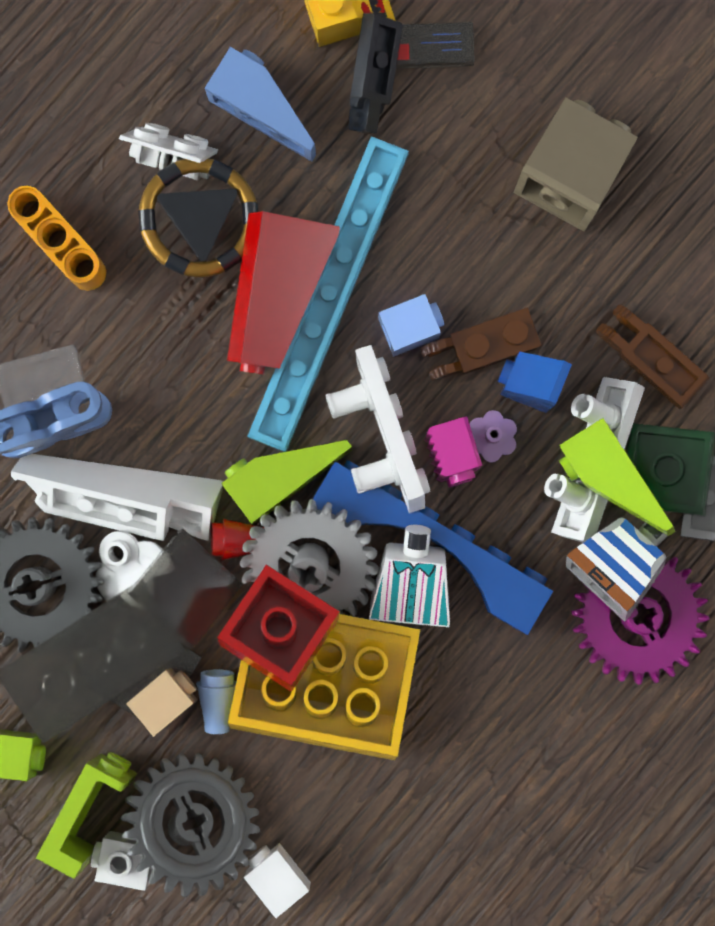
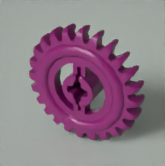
(659, 651)

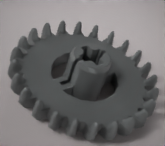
(75, 572)
(208, 863)

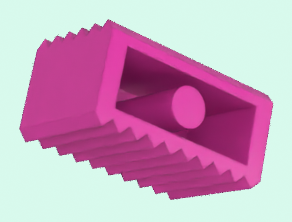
(453, 451)

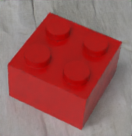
(278, 628)

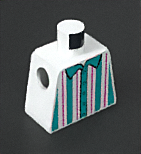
(412, 582)

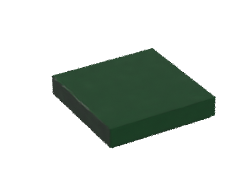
(674, 465)

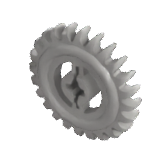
(276, 539)

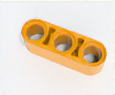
(43, 225)

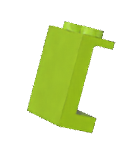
(62, 847)

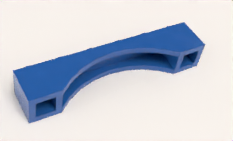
(506, 592)

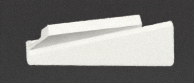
(122, 496)

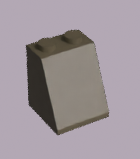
(575, 163)

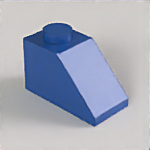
(534, 380)

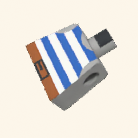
(619, 564)

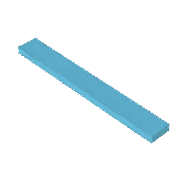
(358, 225)

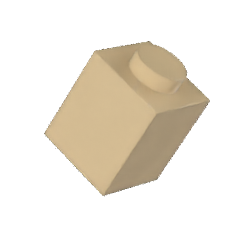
(163, 700)

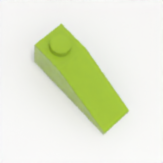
(608, 471)
(275, 478)

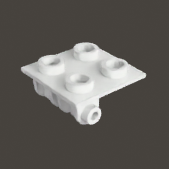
(154, 140)

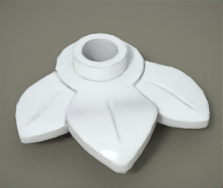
(123, 572)

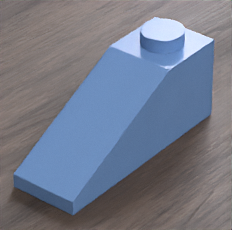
(250, 94)

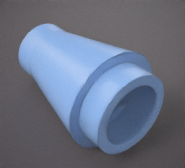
(216, 698)

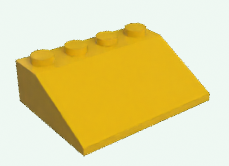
(346, 698)

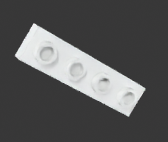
(398, 464)
(581, 507)

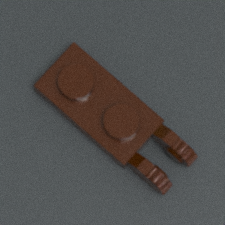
(485, 344)
(655, 358)

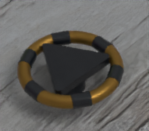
(196, 216)

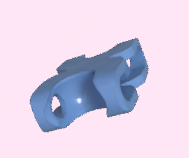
(52, 419)

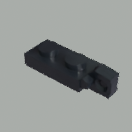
(374, 71)

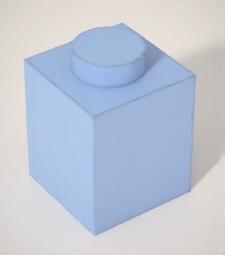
(411, 324)

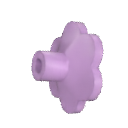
(491, 447)

